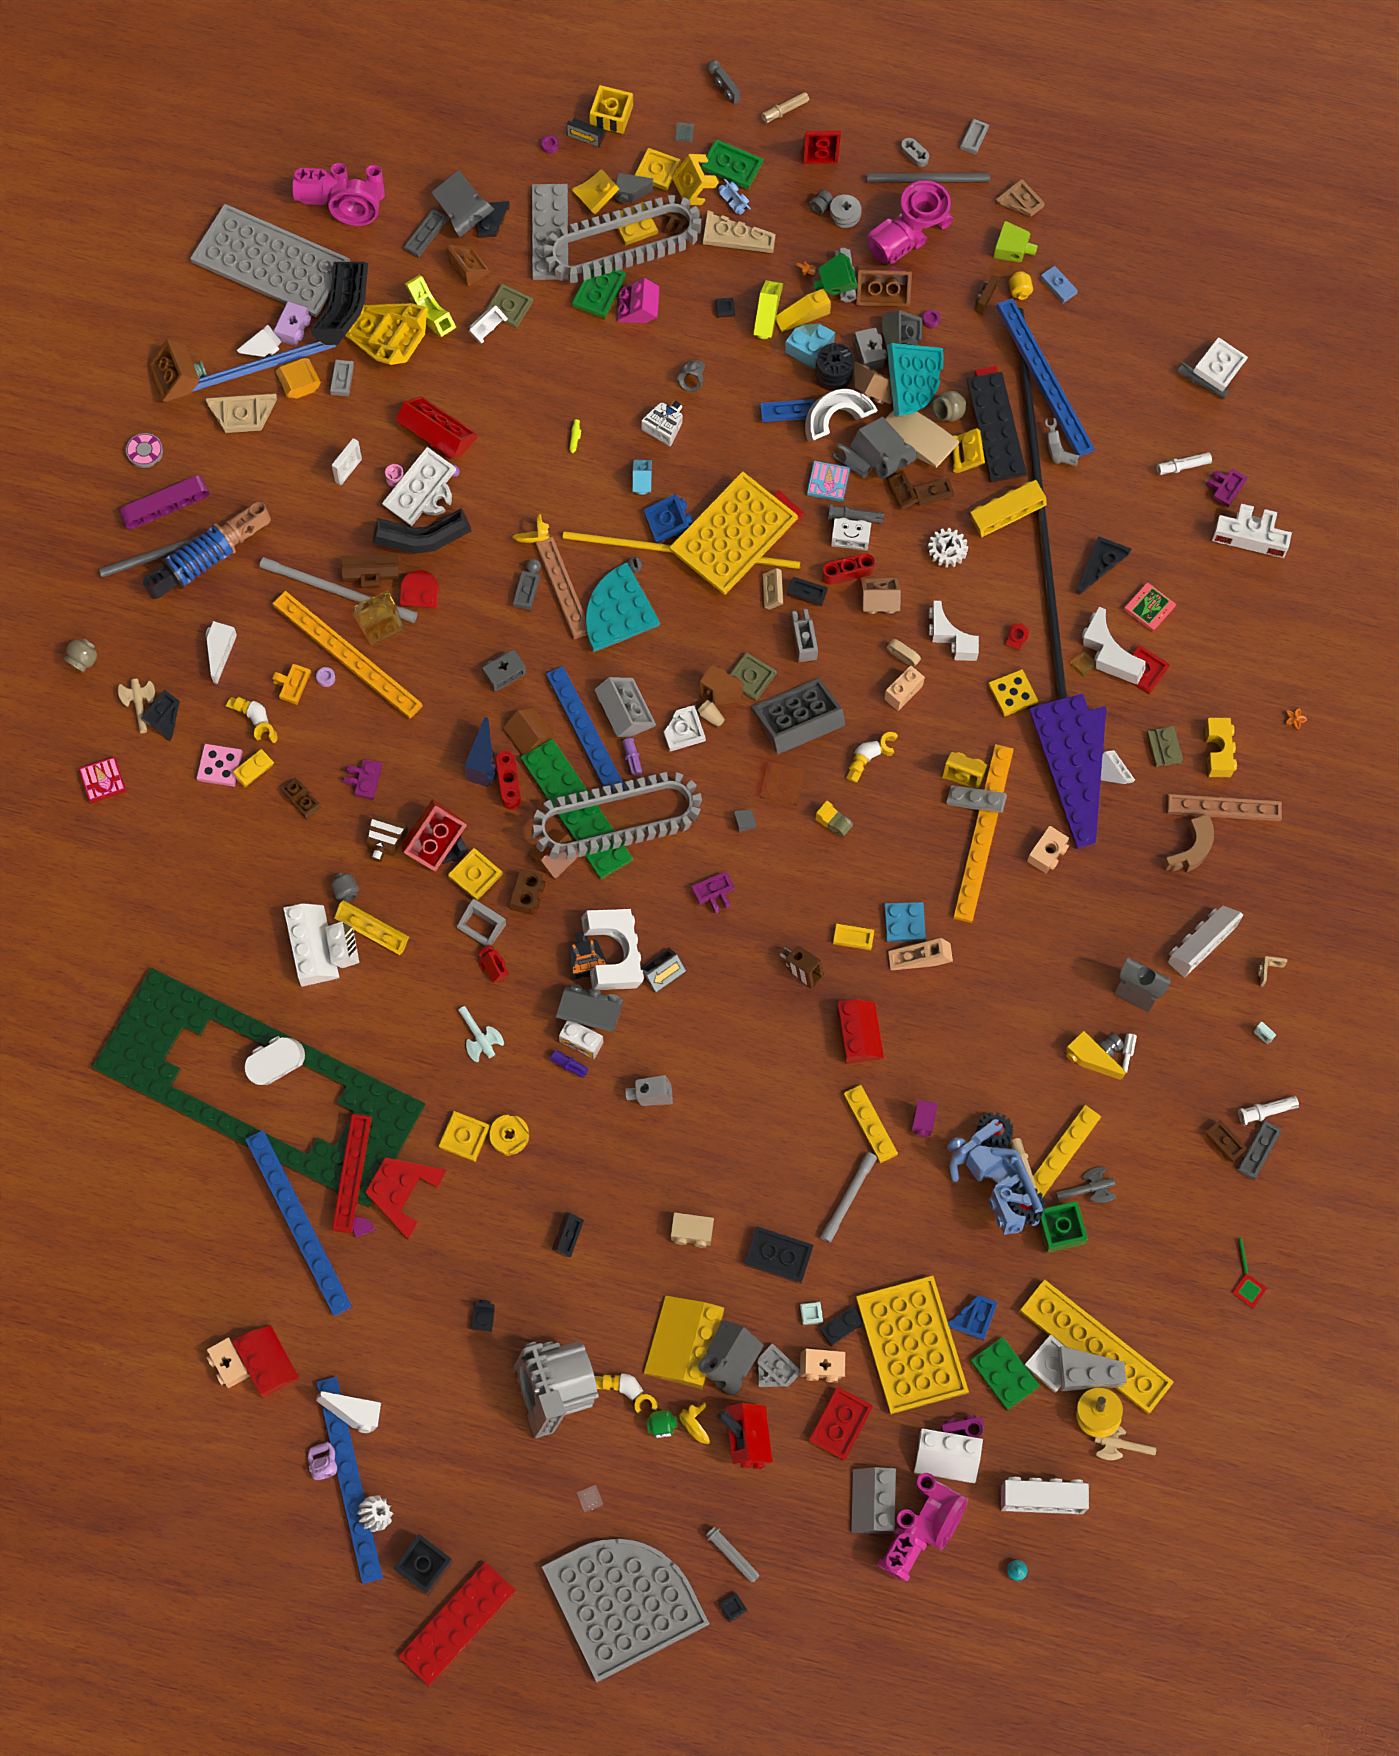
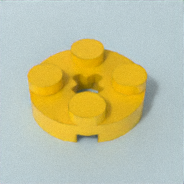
(498, 1134)

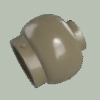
(949, 406)
(81, 654)

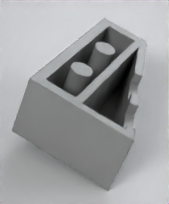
(1089, 1371)

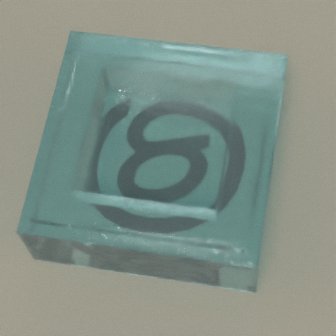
(684, 132)

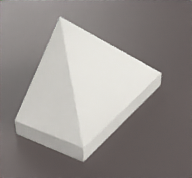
(1114, 769)

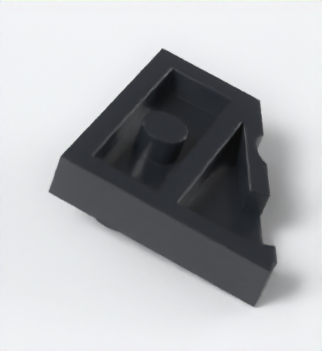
(490, 224)
(162, 714)

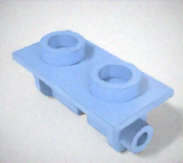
(739, 201)

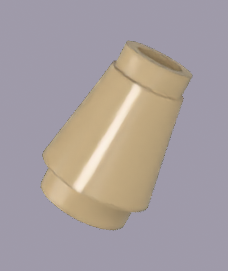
(711, 713)

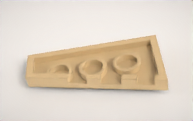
(730, 234)

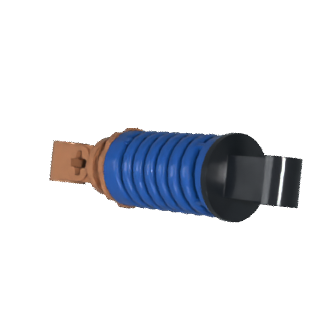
(197, 555)

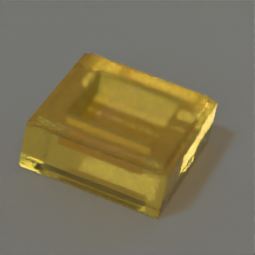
(1083, 663)

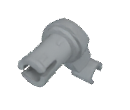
(1055, 448)

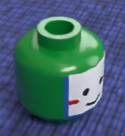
(661, 1423)

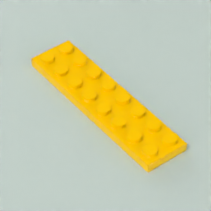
(1080, 1331)

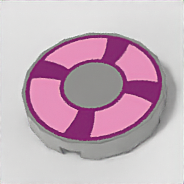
(144, 450)

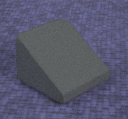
(744, 820)

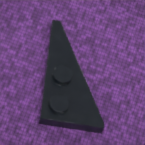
(1103, 558)

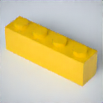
(1008, 508)

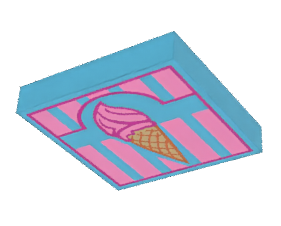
(828, 481)

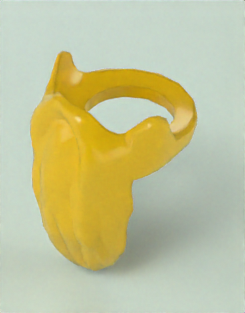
(536, 536)
(692, 1425)

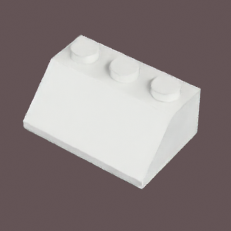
(948, 1455)

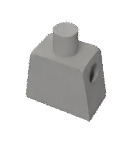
(651, 1091)

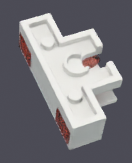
(1253, 532)

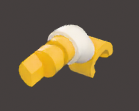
(257, 714)
(866, 752)
(628, 1385)

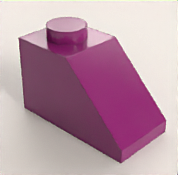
(924, 1118)

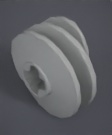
(845, 211)

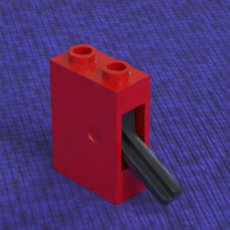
(747, 1434)

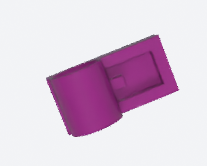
(952, 1426)

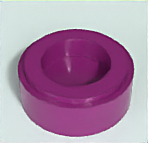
(549, 144)
(931, 319)

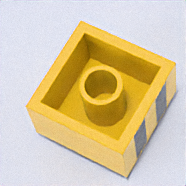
(611, 109)

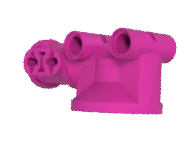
(348, 200)
(898, 236)
(933, 1526)

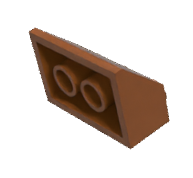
(883, 285)
(173, 371)

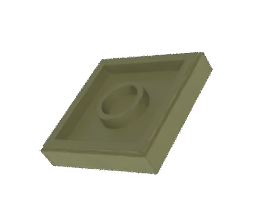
(512, 304)
(754, 675)

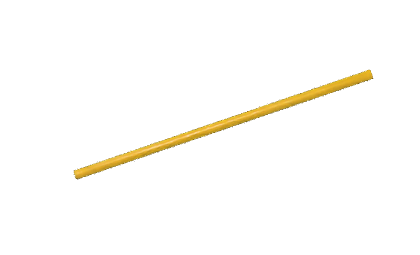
(662, 547)

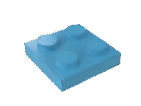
(905, 922)

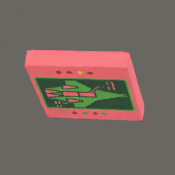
(1150, 607)

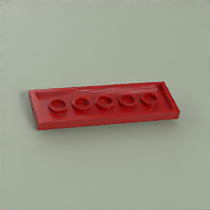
(457, 1623)

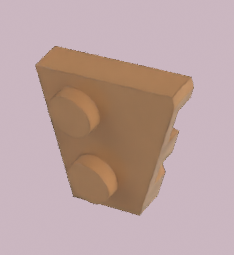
(1021, 199)

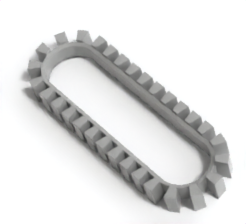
(555, 243)
(615, 837)

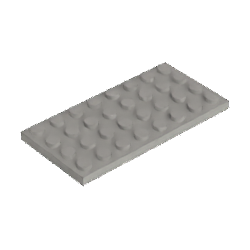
(268, 259)

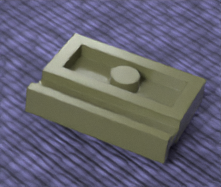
(1164, 746)

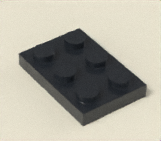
(778, 1255)

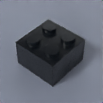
(423, 1564)

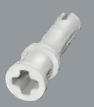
(1259, 1111)

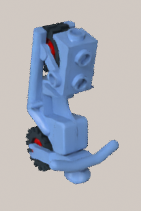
(1003, 1167)

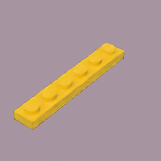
(1065, 1149)

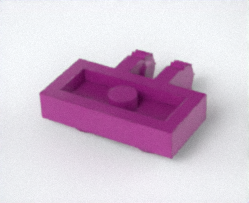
(1229, 488)
(368, 778)
(712, 888)

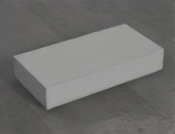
(974, 136)

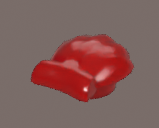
(1017, 635)

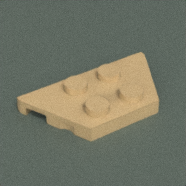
(242, 412)

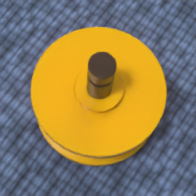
(1099, 1412)

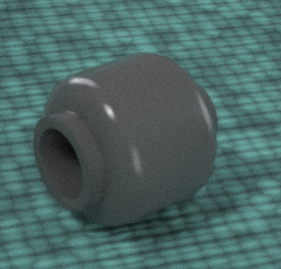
(344, 887)

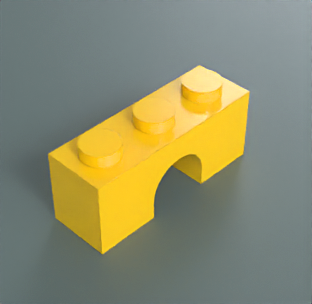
(1221, 732)

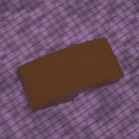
(301, 798)

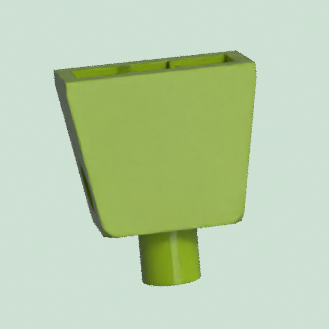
(1014, 244)

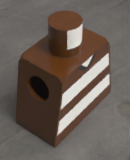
(385, 836)
(803, 965)

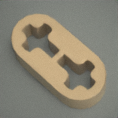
(903, 653)

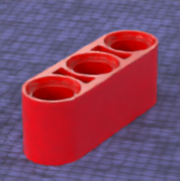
(842, 575)

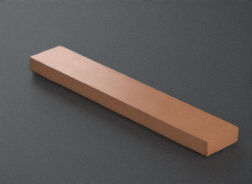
(562, 587)
(1224, 807)

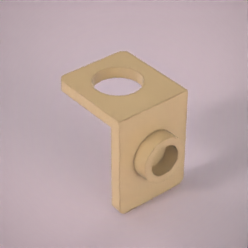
(1269, 961)

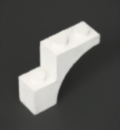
(942, 631)

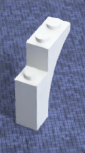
(1109, 655)

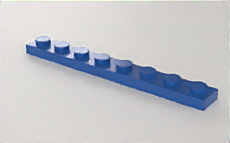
(584, 728)

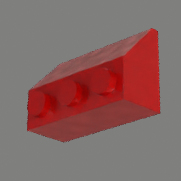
(433, 835)
(859, 1031)
(265, 1360)

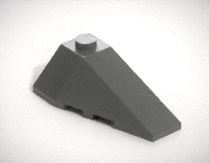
(901, 328)

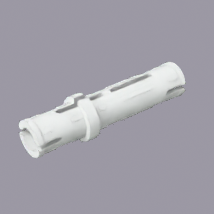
(1176, 465)

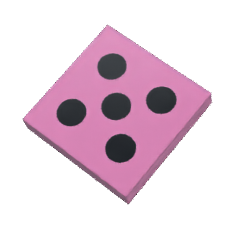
(218, 765)

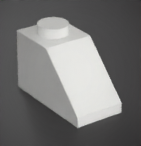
(261, 343)

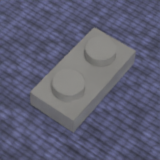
(342, 378)

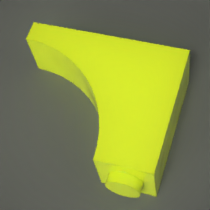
(767, 309)

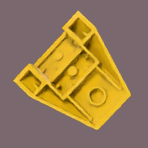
(389, 331)

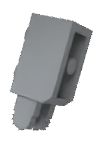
(804, 637)

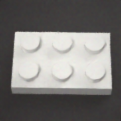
(1220, 364)

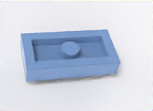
(1058, 284)

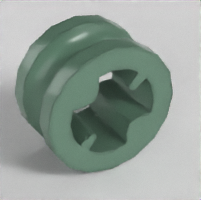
(200, 369)

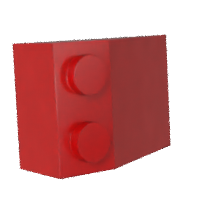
(821, 147)

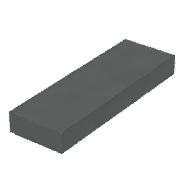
(426, 233)
(1259, 1150)

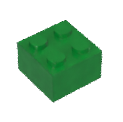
(1062, 1227)

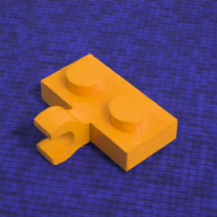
(293, 684)

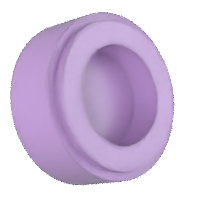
(325, 677)

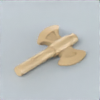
(137, 694)
(1113, 1442)

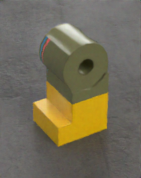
(833, 819)

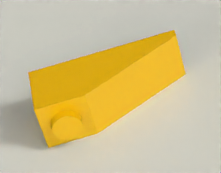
(804, 311)
(1091, 1056)

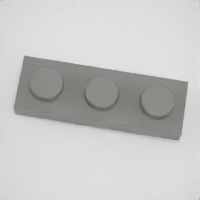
(976, 799)

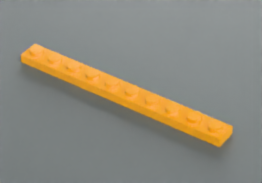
(348, 655)
(982, 838)

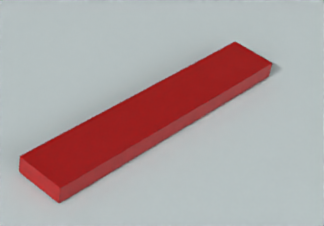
(351, 1173)

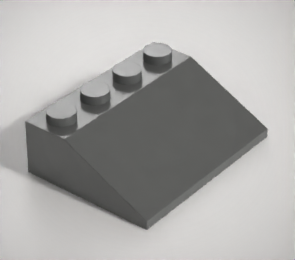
(799, 715)

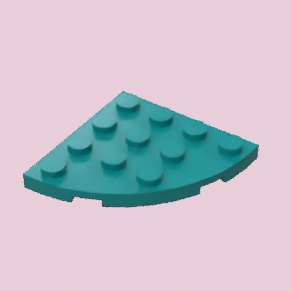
(913, 376)
(618, 610)

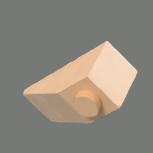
(921, 955)

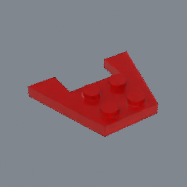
(393, 1187)

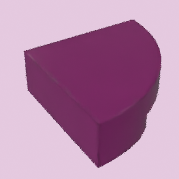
(362, 1227)

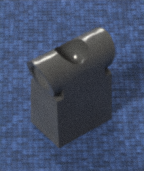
(461, 202)
(883, 448)
(1141, 984)
(730, 1356)

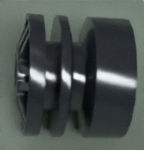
(834, 366)

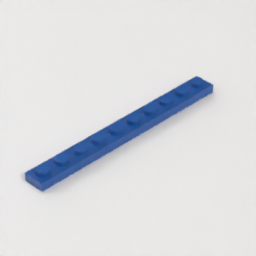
(1045, 378)
(299, 1223)
(351, 1488)

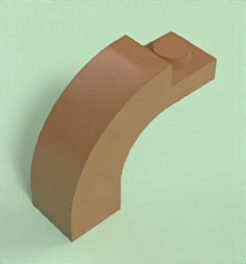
(1203, 837)

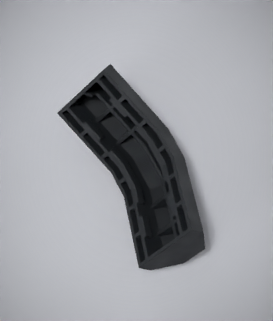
(345, 302)
(421, 538)

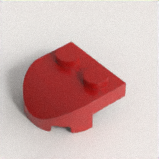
(419, 590)

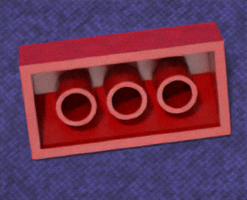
(436, 427)

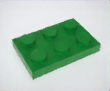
(732, 164)
(599, 292)
(1005, 1373)

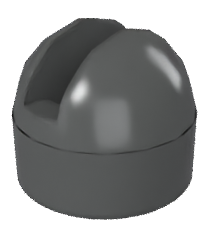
(639, 564)

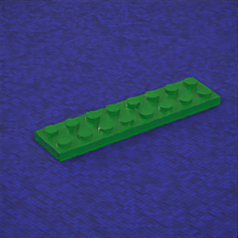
(558, 779)

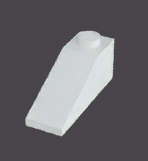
(220, 642)
(354, 1411)

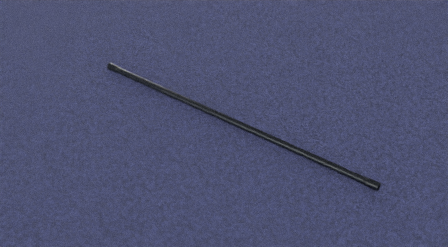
(1043, 530)

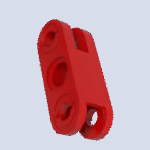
(507, 769)

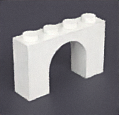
(620, 926)

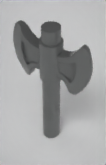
(1097, 1185)

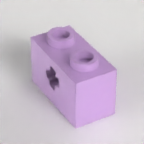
(292, 323)

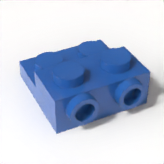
(668, 518)

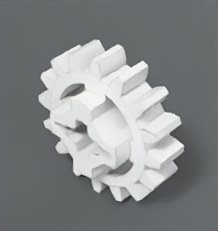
(953, 553)

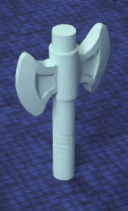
(483, 1042)

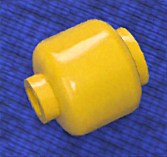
(1020, 285)

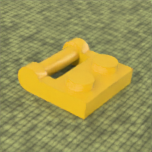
(972, 451)

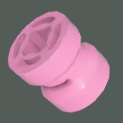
(392, 472)

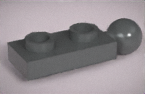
(723, 80)
(528, 585)

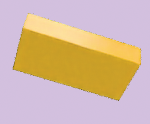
(853, 936)

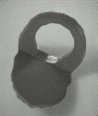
(692, 367)

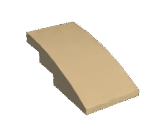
(925, 436)

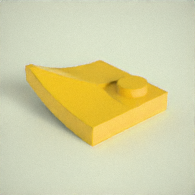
(596, 191)

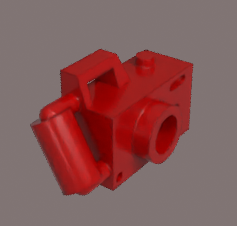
(492, 964)

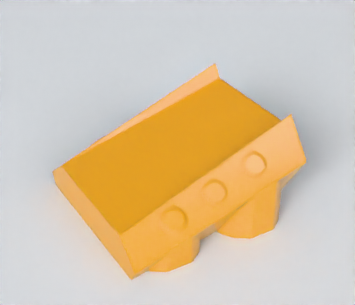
(298, 378)

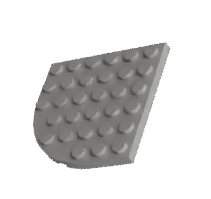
(623, 1602)

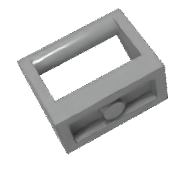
(486, 914)

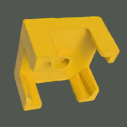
(691, 179)

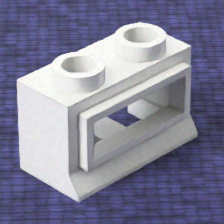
(486, 323)

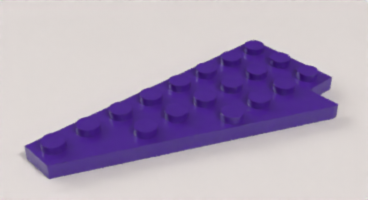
(1074, 752)

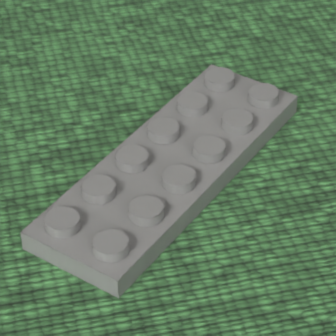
(548, 215)

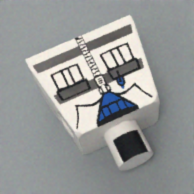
(664, 422)

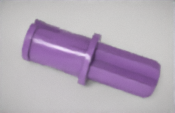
(632, 756)

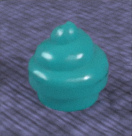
(1017, 1570)

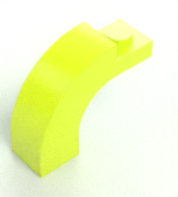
(437, 318)

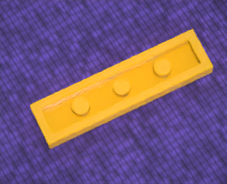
(371, 927)
(870, 1124)

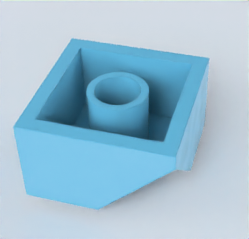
(807, 341)

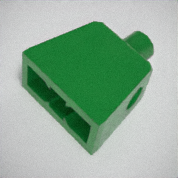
(836, 276)

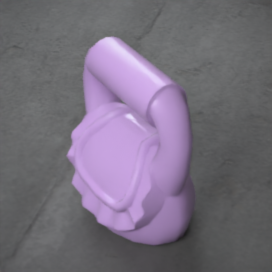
(325, 1466)

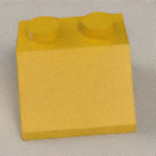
(964, 770)

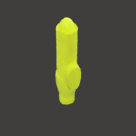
(575, 435)

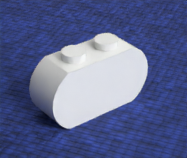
(274, 1060)

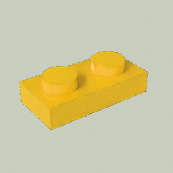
(253, 768)

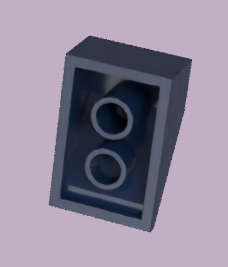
(480, 763)

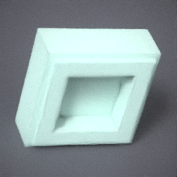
(1264, 1033)
(811, 1313)

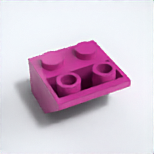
(638, 302)

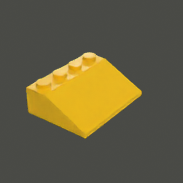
(683, 1340)

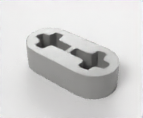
(913, 153)

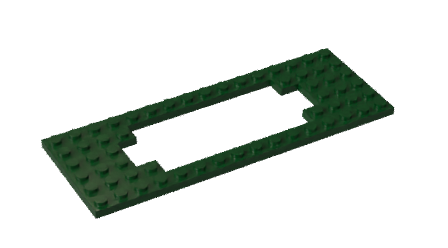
(167, 1006)

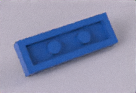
(785, 410)

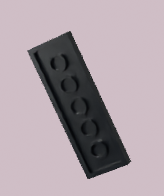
(996, 427)

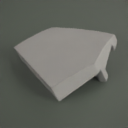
(776, 1369)

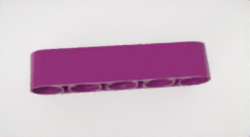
(164, 502)

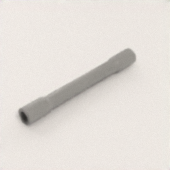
(833, 1225)

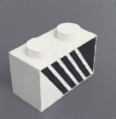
(342, 945)

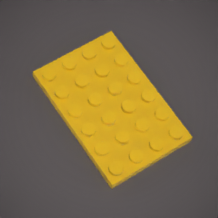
(733, 533)
(912, 1345)

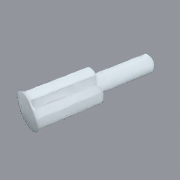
(1128, 1049)

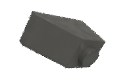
(632, 187)

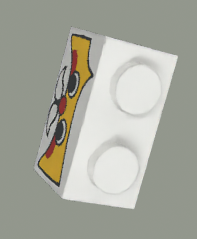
(581, 1039)

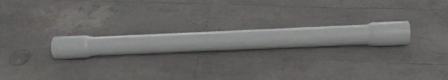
(276, 567)

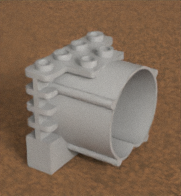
(554, 1383)

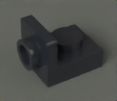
(483, 1316)

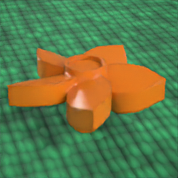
(806, 268)
(1295, 718)

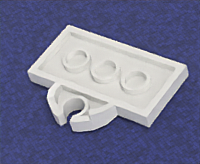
(421, 488)

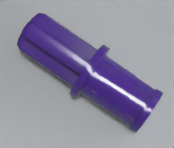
(569, 1064)

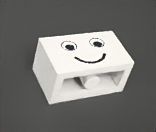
(851, 534)

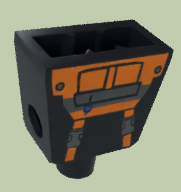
(585, 956)

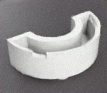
(822, 409)

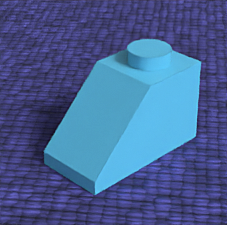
(642, 476)

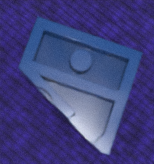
(975, 1318)

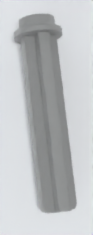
(732, 1554)

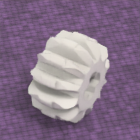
(375, 1513)

